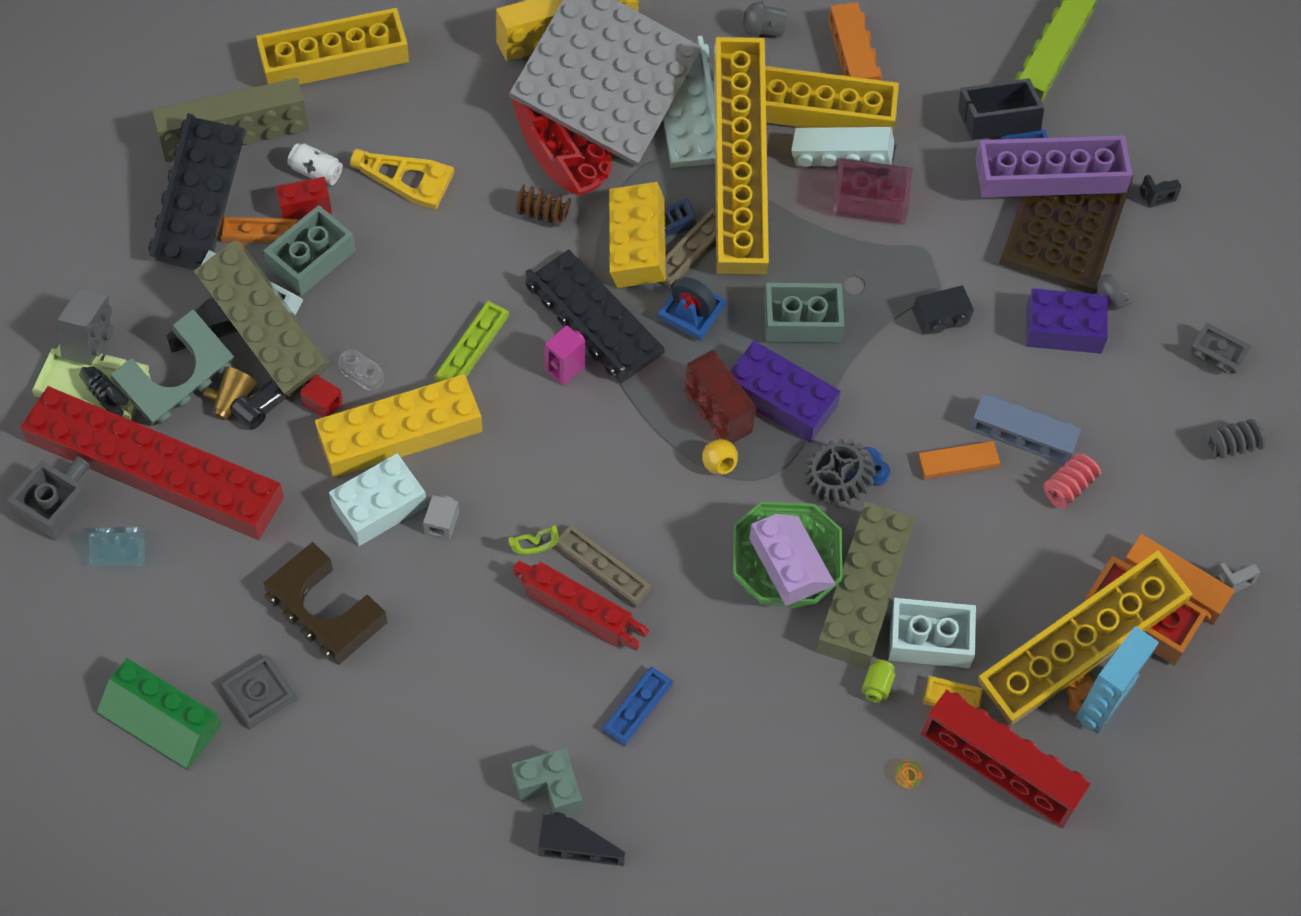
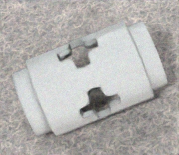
(314, 163)

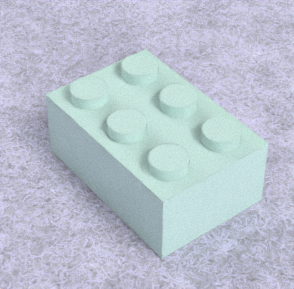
(378, 499)
(932, 633)

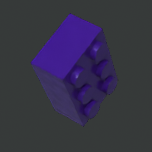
(1066, 321)

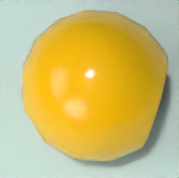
(720, 457)

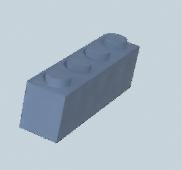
(1025, 429)

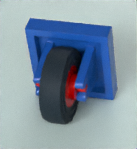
(692, 307)

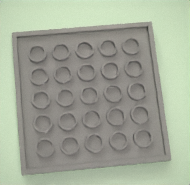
(606, 74)

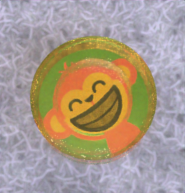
(909, 774)

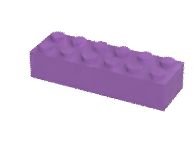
(1053, 166)

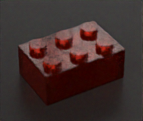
(719, 397)

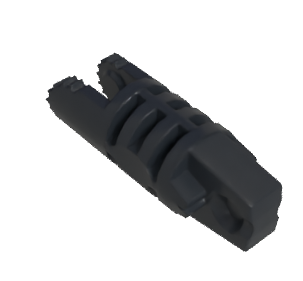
(103, 389)

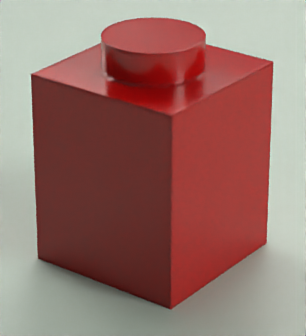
(321, 396)

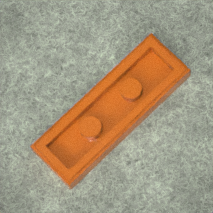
(254, 229)
(958, 460)

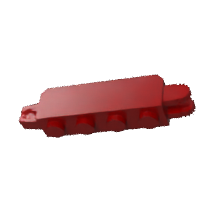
(579, 604)

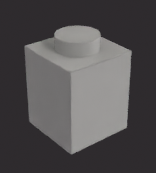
(441, 517)

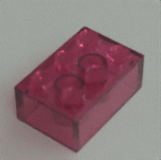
(872, 191)

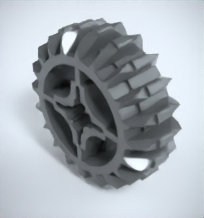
(855, 467)

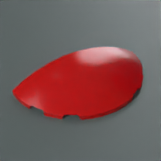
(563, 155)

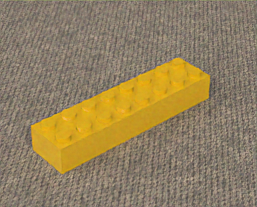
(1084, 637)

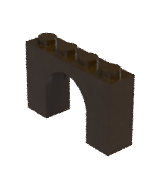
(335, 636)

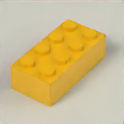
(637, 235)

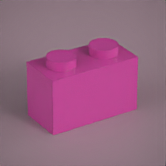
(565, 355)

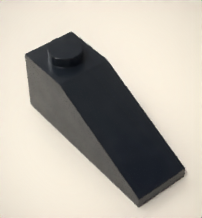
(213, 317)
(570, 840)

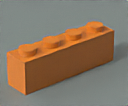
(853, 42)
(1207, 591)

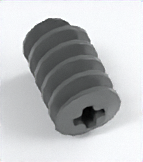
(1234, 436)

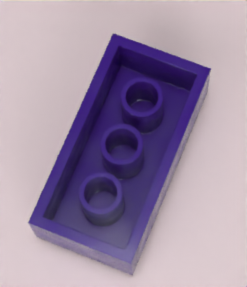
(785, 391)

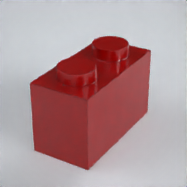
(302, 197)

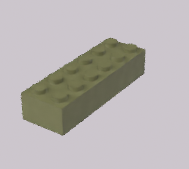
(261, 110)
(262, 318)
(866, 585)

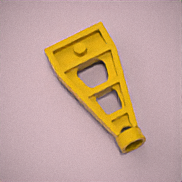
(431, 188)

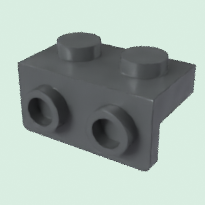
(1220, 348)

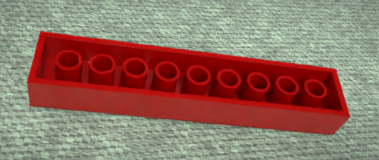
(153, 462)

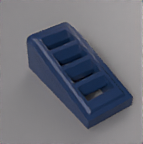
(682, 223)

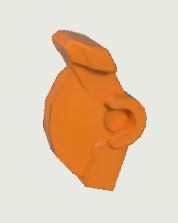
(1078, 692)

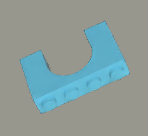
(1116, 679)

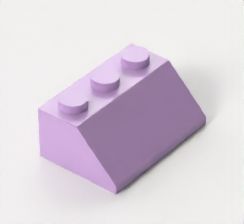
(790, 557)

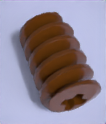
(542, 206)

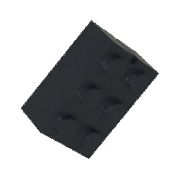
(1001, 109)

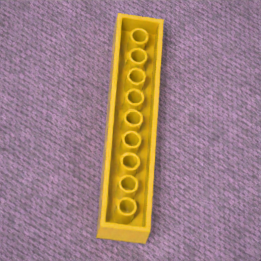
(740, 156)

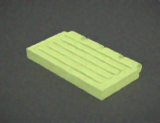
(64, 376)

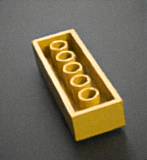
(524, 23)
(334, 48)
(828, 100)
(399, 425)

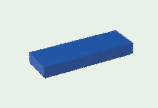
(637, 706)

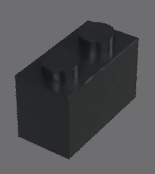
(943, 310)

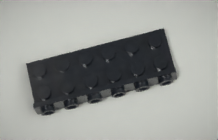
(196, 192)
(592, 310)

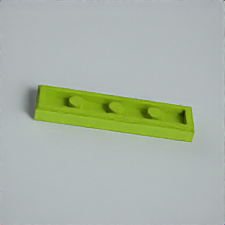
(473, 342)

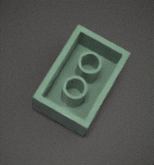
(309, 250)
(803, 312)

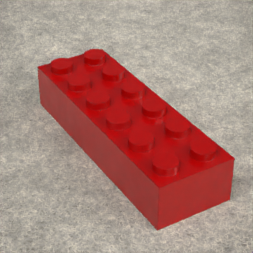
(1005, 758)

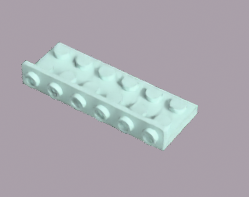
(691, 116)

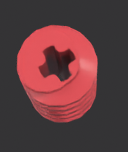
(1071, 479)

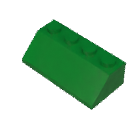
(158, 713)

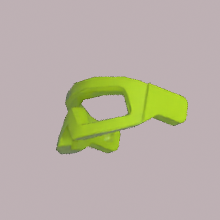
(530, 551)

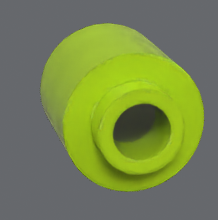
(878, 681)

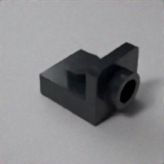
(1159, 194)

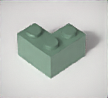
(551, 776)

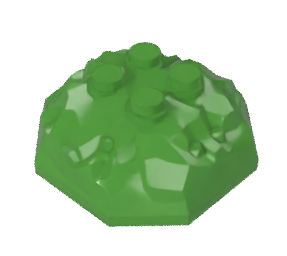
(749, 568)

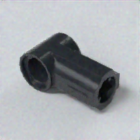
(253, 409)

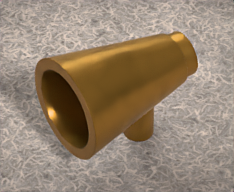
(232, 387)

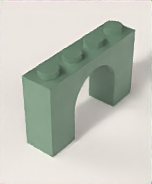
(157, 401)

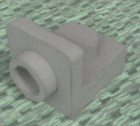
(1239, 578)

